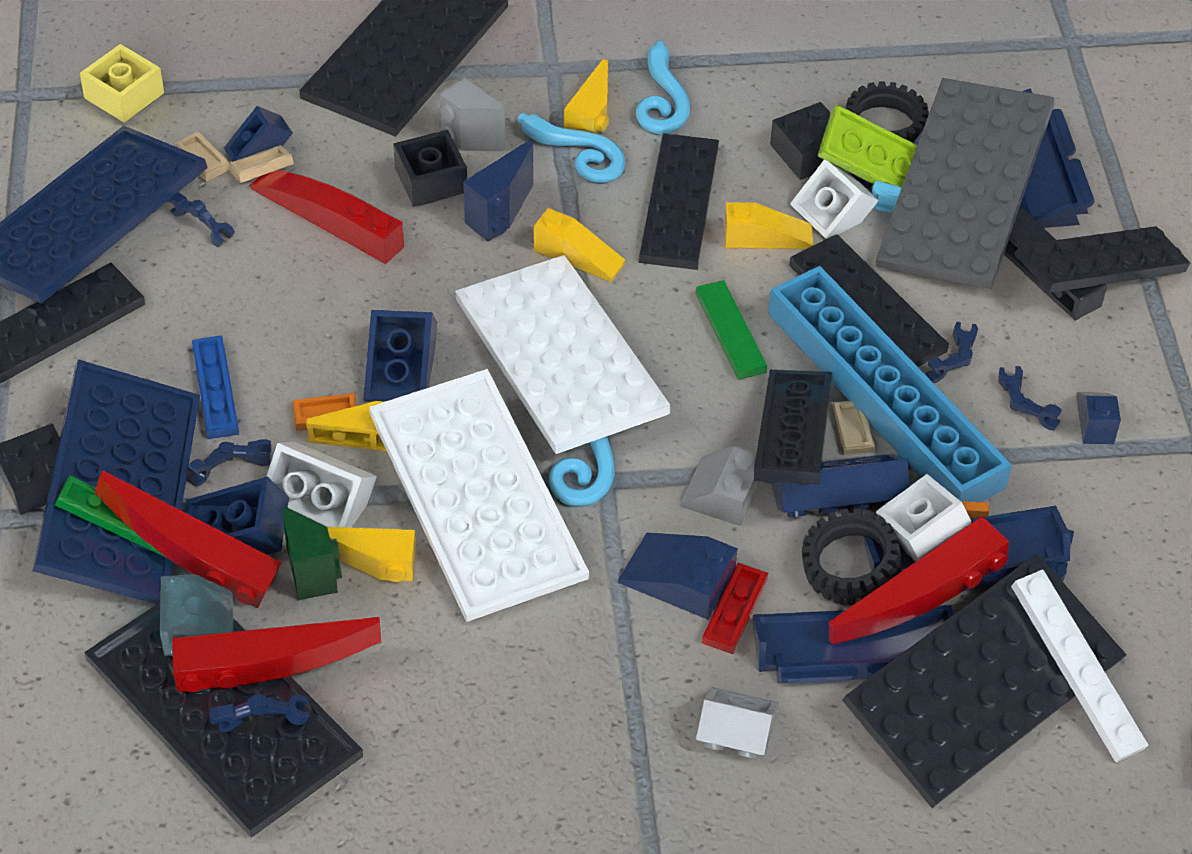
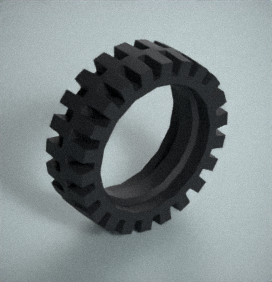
(893, 98)
(843, 526)

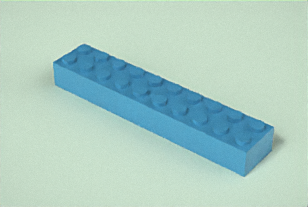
(888, 387)

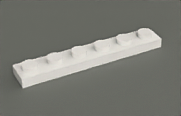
(1079, 666)

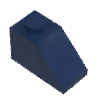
(258, 133)
(1098, 417)

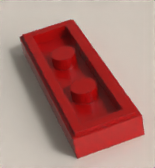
(735, 608)

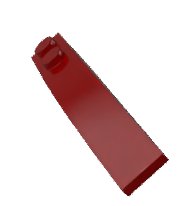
(335, 212)
(190, 541)
(926, 583)
(267, 653)

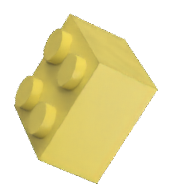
(122, 83)

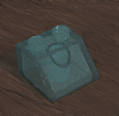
(193, 608)

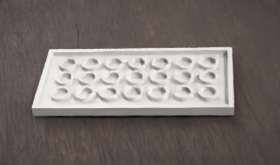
(562, 354)
(478, 495)

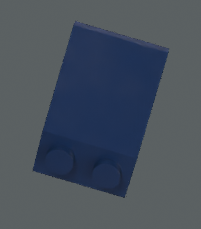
(498, 192)
(399, 353)
(245, 512)
(681, 570)

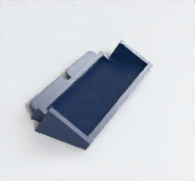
(1056, 184)
(1027, 532)
(801, 650)

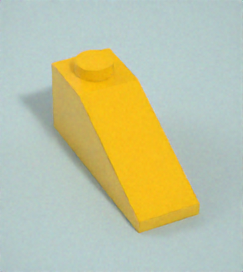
(589, 105)
(765, 228)
(563, 235)
(346, 428)
(377, 552)

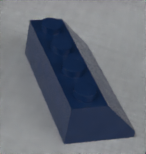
(845, 483)

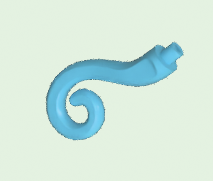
(658, 67)
(548, 134)
(592, 494)

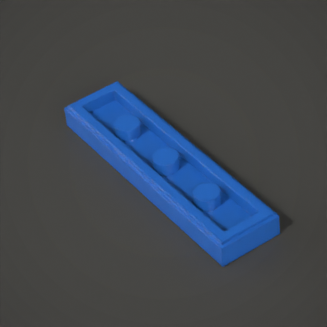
(215, 387)

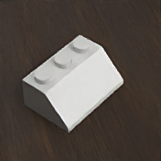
(320, 485)

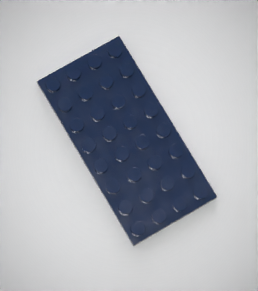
(90, 210)
(136, 434)

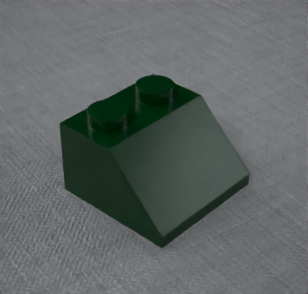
(311, 555)

